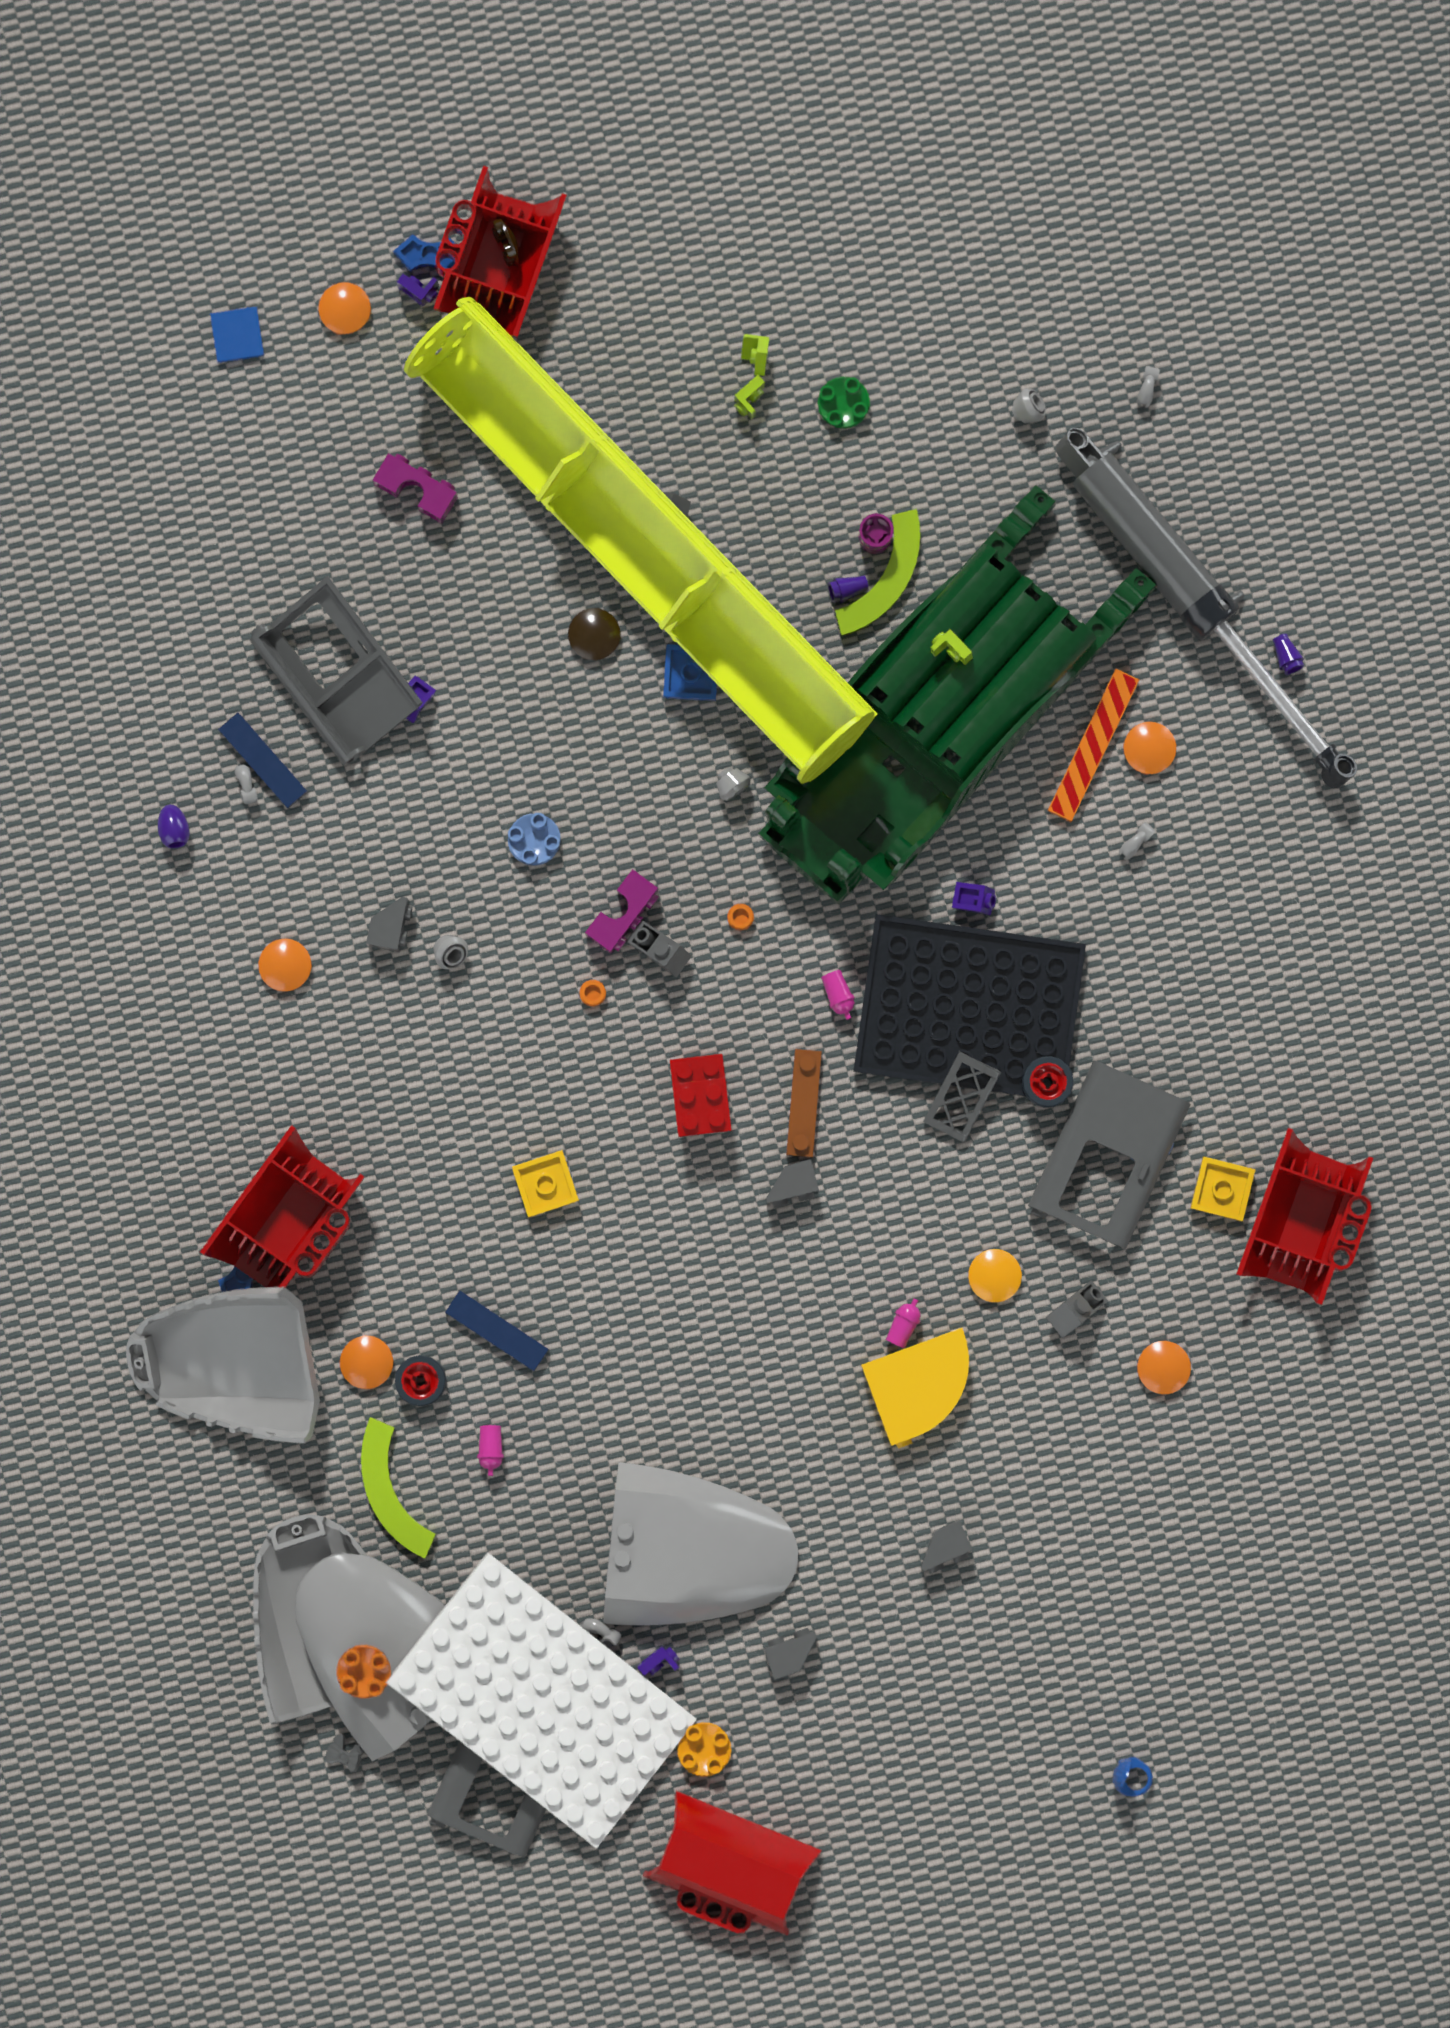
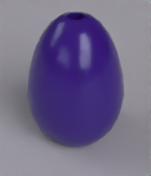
(173, 827)

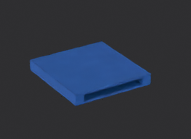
(237, 334)

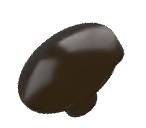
(505, 235)
(594, 634)

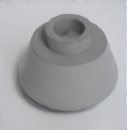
(1029, 406)
(732, 783)
(450, 951)

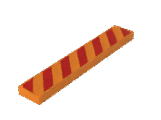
(1093, 745)

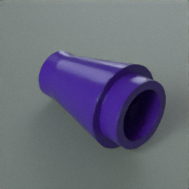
(846, 588)
(1287, 654)

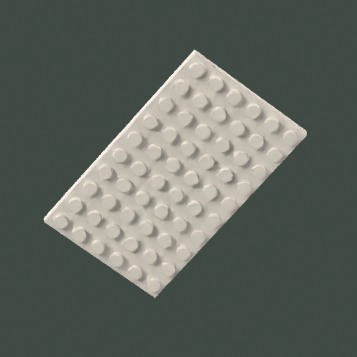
(541, 1700)

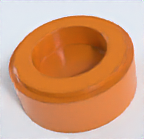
(740, 917)
(592, 993)

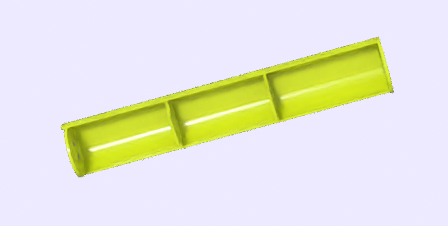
(641, 538)

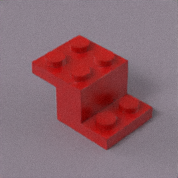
(700, 1095)

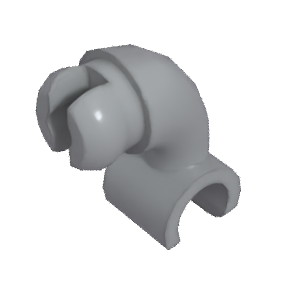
(1146, 392)
(248, 794)
(1131, 846)
(610, 1636)

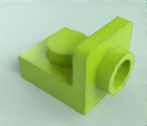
(756, 350)
(751, 391)
(956, 648)

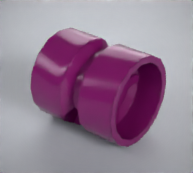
(875, 533)

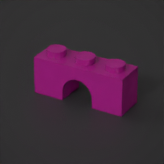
(397, 474)
(610, 932)

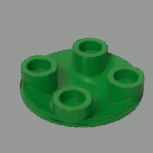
(843, 402)

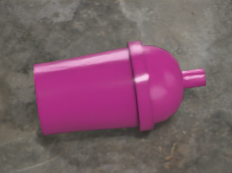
(838, 993)
(904, 1324)
(490, 1447)

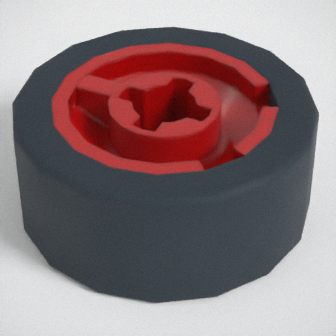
(1037, 1091)
(406, 1380)

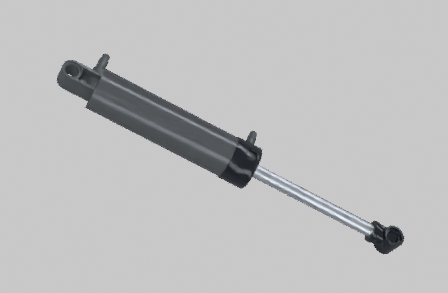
(1181, 577)

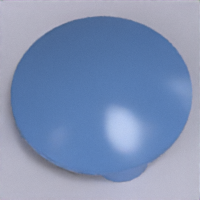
(534, 839)

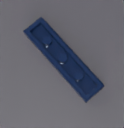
(263, 760)
(496, 1330)

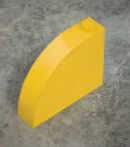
(918, 1385)

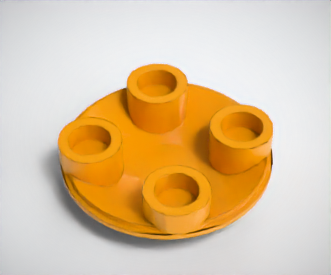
(995, 1275)
(704, 1749)

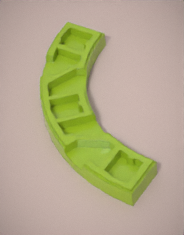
(893, 581)
(382, 1494)

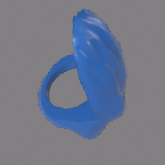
(1121, 1772)

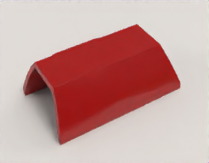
(479, 260)
(283, 1216)
(1305, 1218)
(731, 1864)

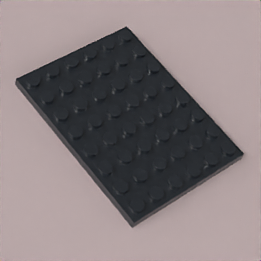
(968, 992)

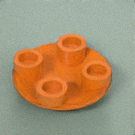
(344, 308)
(1149, 748)
(284, 965)
(366, 1362)
(1164, 1367)
(363, 1671)

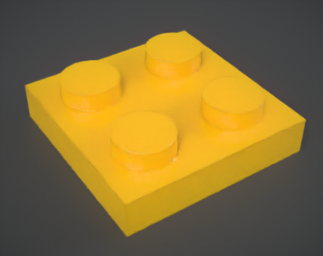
(545, 1183)
(1222, 1189)

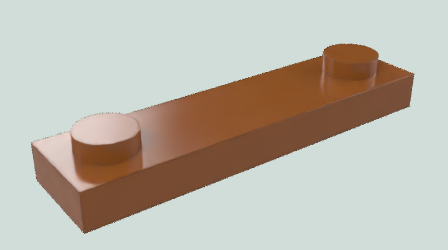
(803, 1103)

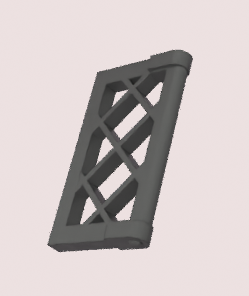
(952, 1077)

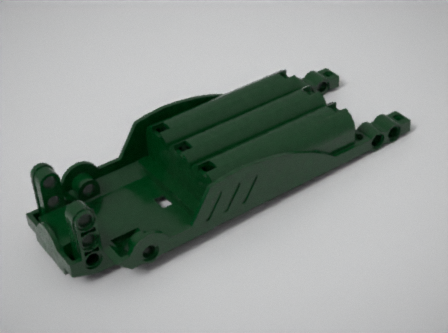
(1024, 654)

